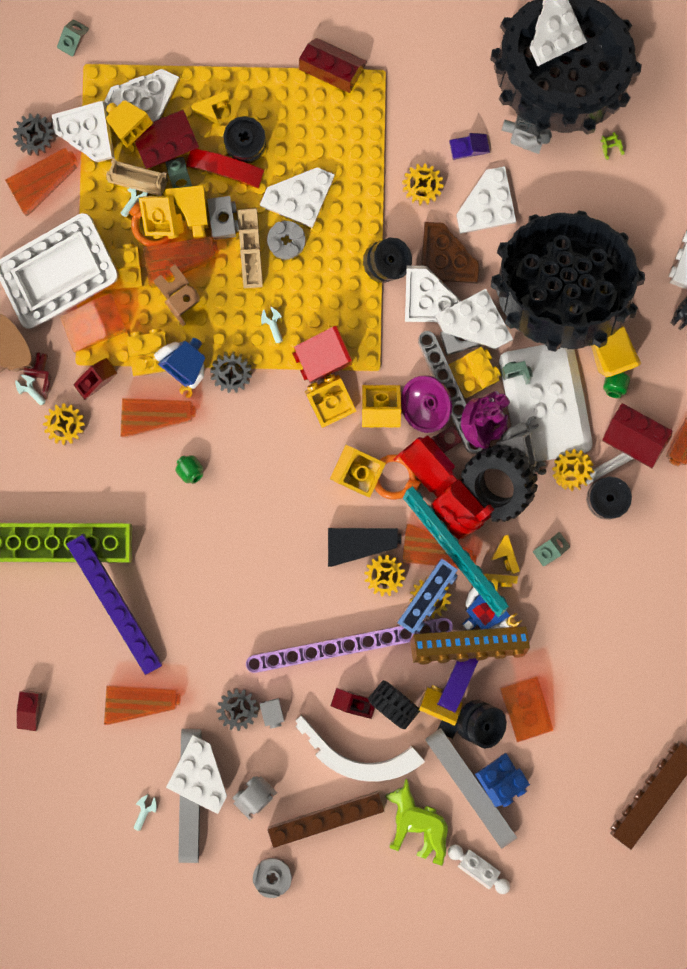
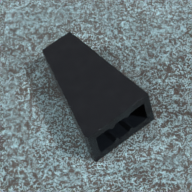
(357, 543)

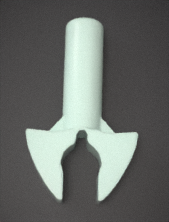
(133, 200)
(273, 325)
(30, 389)
(144, 811)

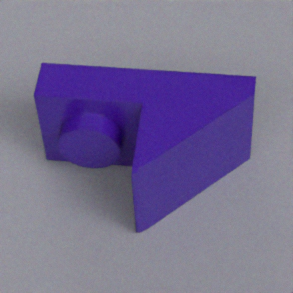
(469, 146)

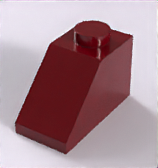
(95, 378)
(352, 703)
(28, 710)

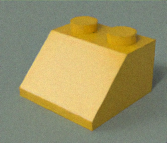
(381, 406)
(357, 471)
(429, 705)

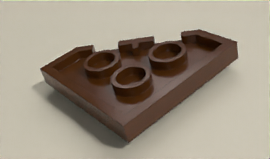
(447, 255)

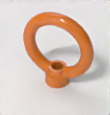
(136, 213)
(400, 494)

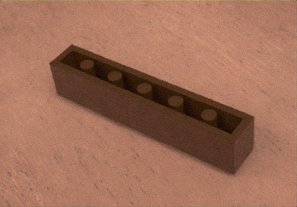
(652, 797)
(325, 819)

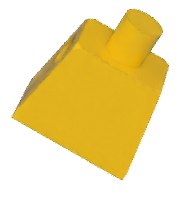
(127, 121)

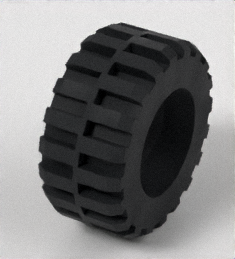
(515, 467)

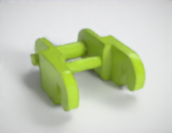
(617, 143)

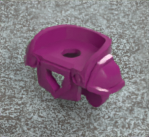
(485, 413)

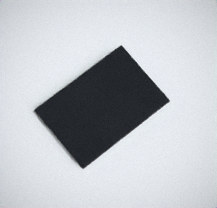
(448, 729)

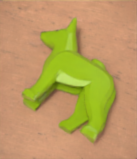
(417, 819)

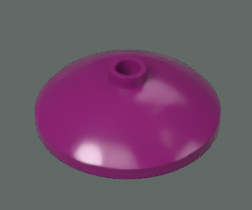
(418, 406)

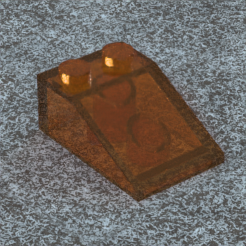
(93, 323)
(526, 708)

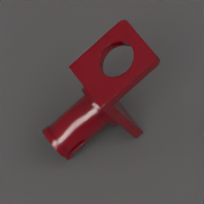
(38, 372)
(440, 439)

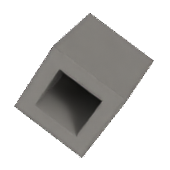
(272, 713)

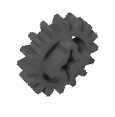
(32, 143)
(239, 373)
(229, 707)

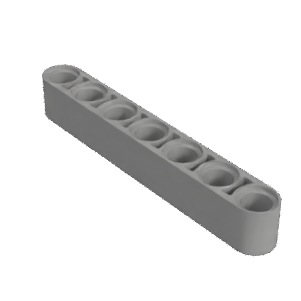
(450, 382)
(471, 788)
(188, 815)

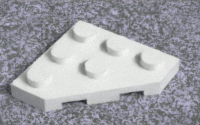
(555, 31)
(146, 92)
(86, 130)
(299, 196)
(488, 203)
(426, 295)
(475, 321)
(199, 776)

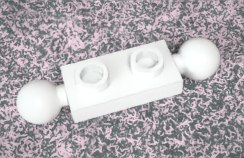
(479, 869)

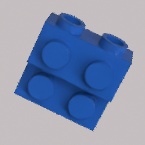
(502, 781)

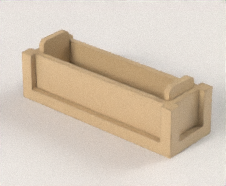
(137, 178)

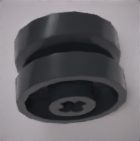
(241, 129)
(387, 260)
(616, 489)
(481, 724)

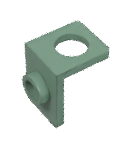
(70, 37)
(178, 170)
(551, 550)

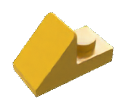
(205, 107)
(505, 549)
(505, 580)

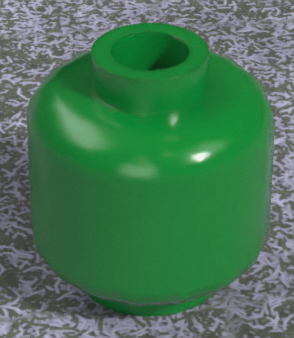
(616, 385)
(189, 469)

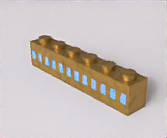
(469, 645)

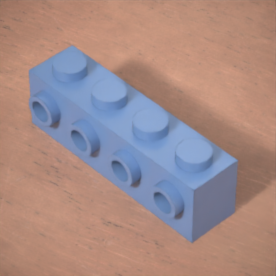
(426, 597)

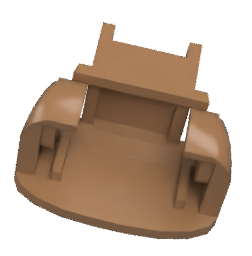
(175, 302)
(14, 350)

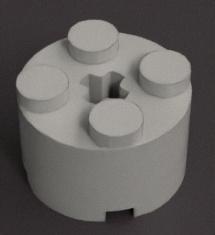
(254, 797)

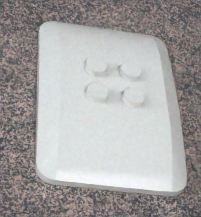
(57, 271)
(552, 397)

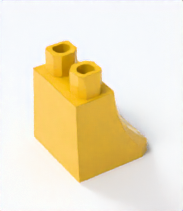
(193, 204)
(616, 355)

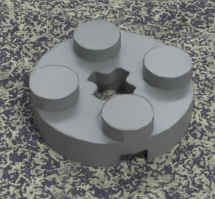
(276, 245)
(279, 886)

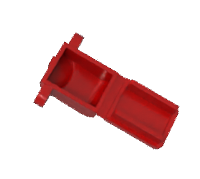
(454, 501)

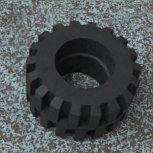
(393, 705)

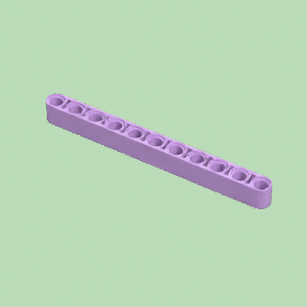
(339, 644)

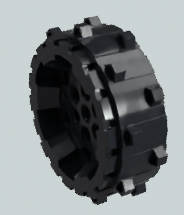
(558, 105)
(581, 245)

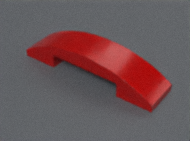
(225, 166)

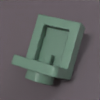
(515, 369)

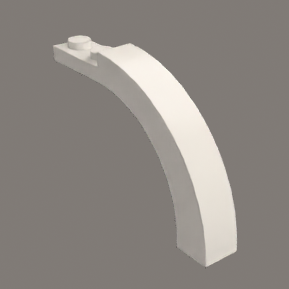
(377, 771)

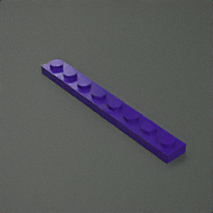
(114, 604)

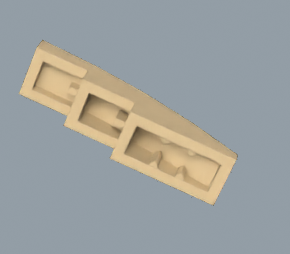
(250, 248)

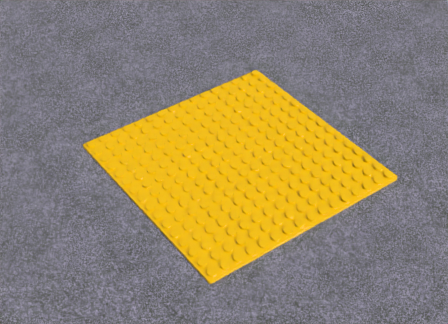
(323, 286)

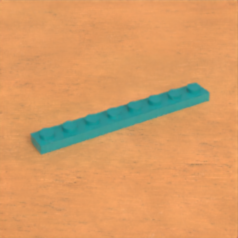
(455, 551)

